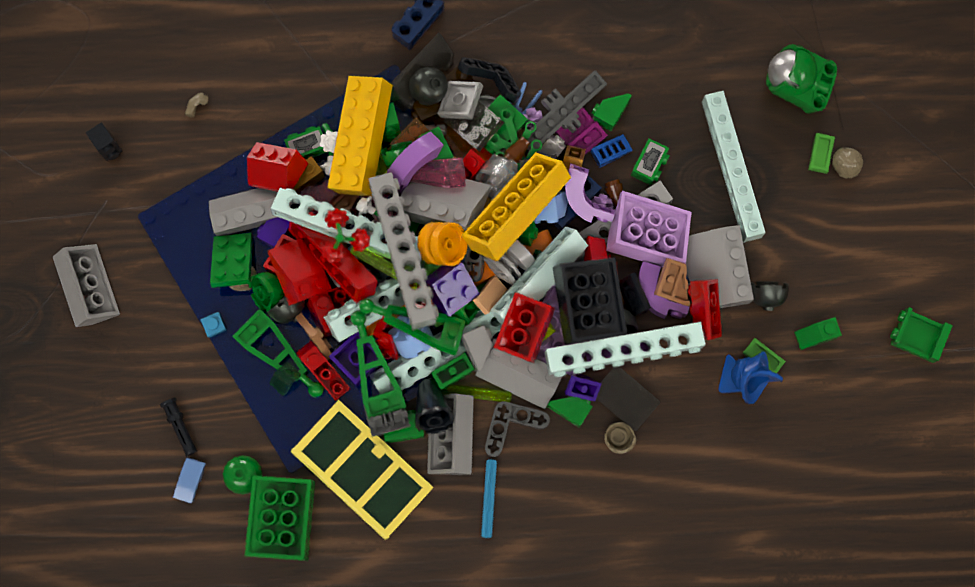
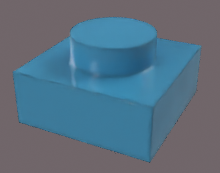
(213, 324)

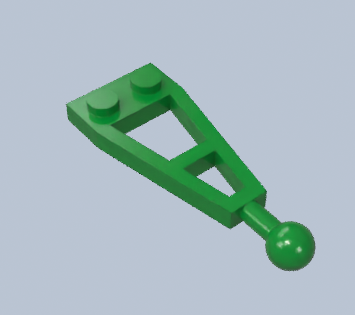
(254, 329)
(450, 334)
(383, 402)

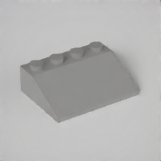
(438, 204)
(722, 257)

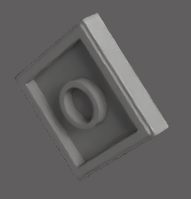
(460, 100)

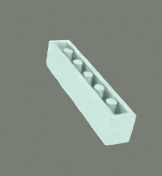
(539, 276)

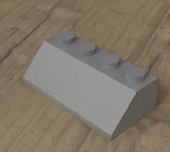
(241, 211)
(85, 284)
(519, 376)
(452, 449)

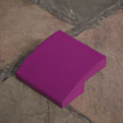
(585, 136)

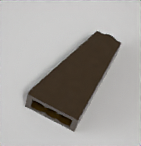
(428, 114)

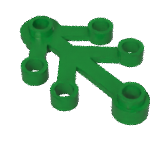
(513, 135)

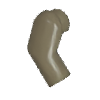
(198, 99)

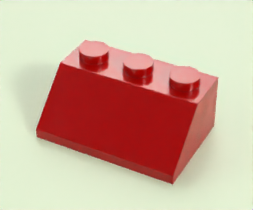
(274, 167)
(706, 306)
(524, 327)

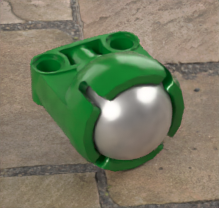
(801, 78)

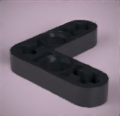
(493, 71)

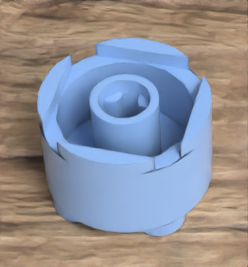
(406, 344)

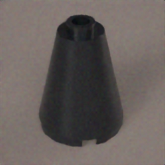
(432, 409)

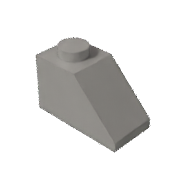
(477, 346)

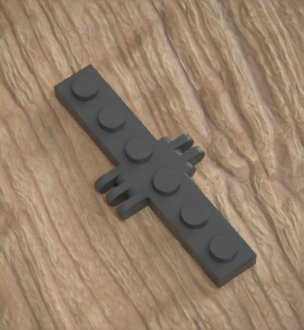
(563, 110)

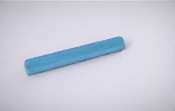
(489, 493)

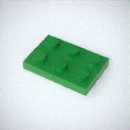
(231, 260)

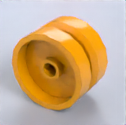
(442, 243)

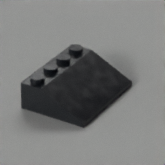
(589, 300)

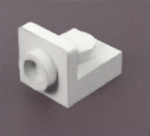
(553, 145)

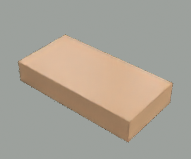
(490, 294)

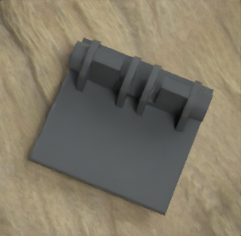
(388, 422)

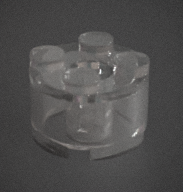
(497, 173)

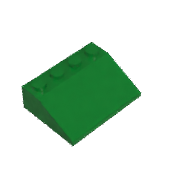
(280, 518)

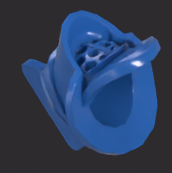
(747, 376)

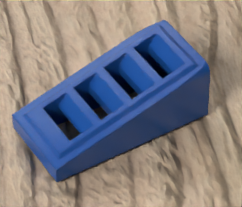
(602, 147)

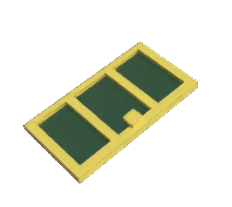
(361, 469)

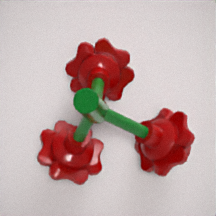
(333, 250)

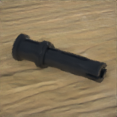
(175, 418)

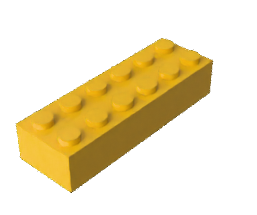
(360, 135)
(516, 206)

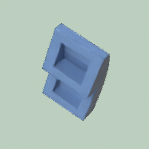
(189, 479)

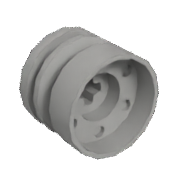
(507, 265)

